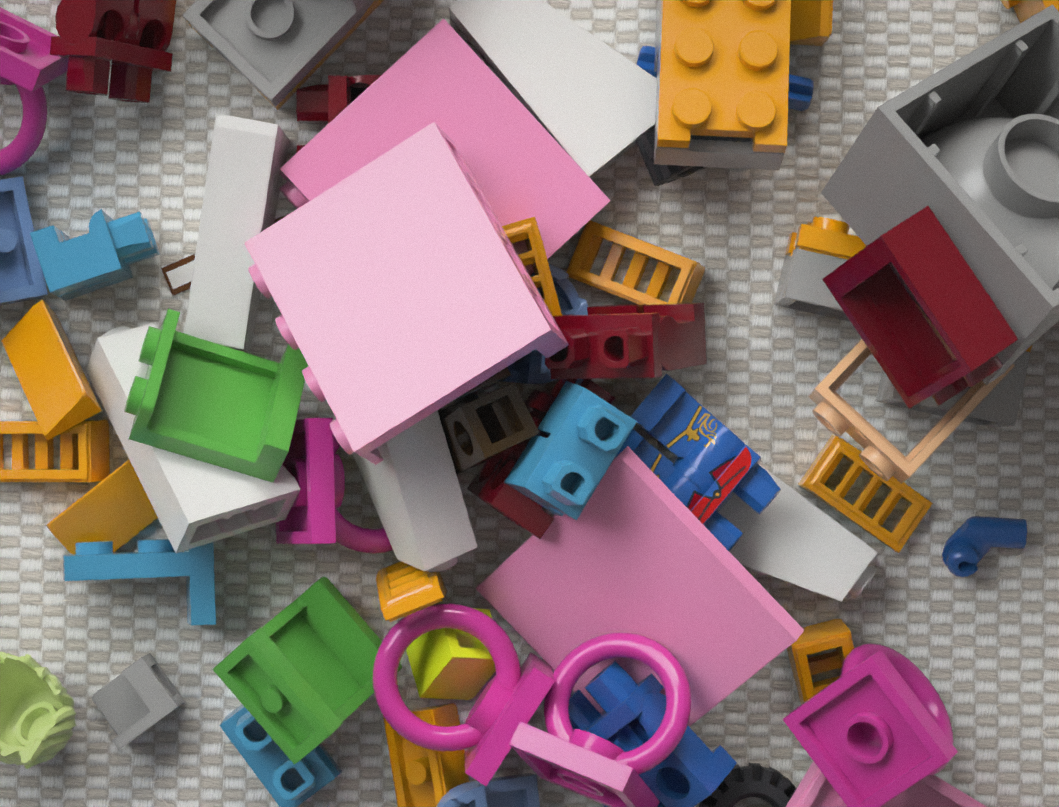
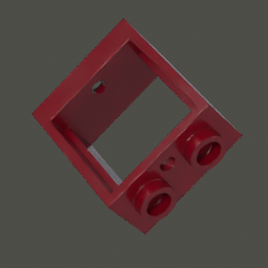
(896, 327)

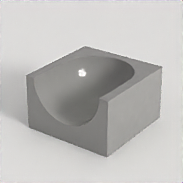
(985, 160)

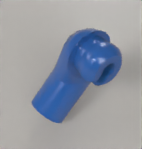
(977, 537)

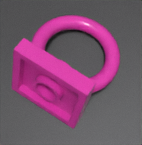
(28, 65)
(322, 487)
(494, 718)
(875, 727)
(591, 763)

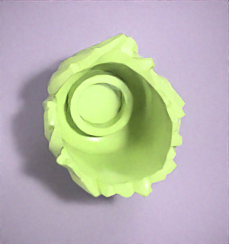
(33, 712)

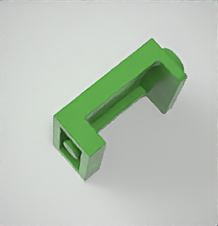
(215, 401)
(304, 669)

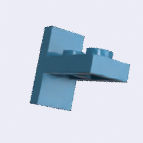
(153, 560)

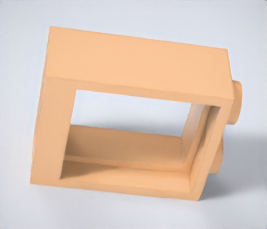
(878, 452)

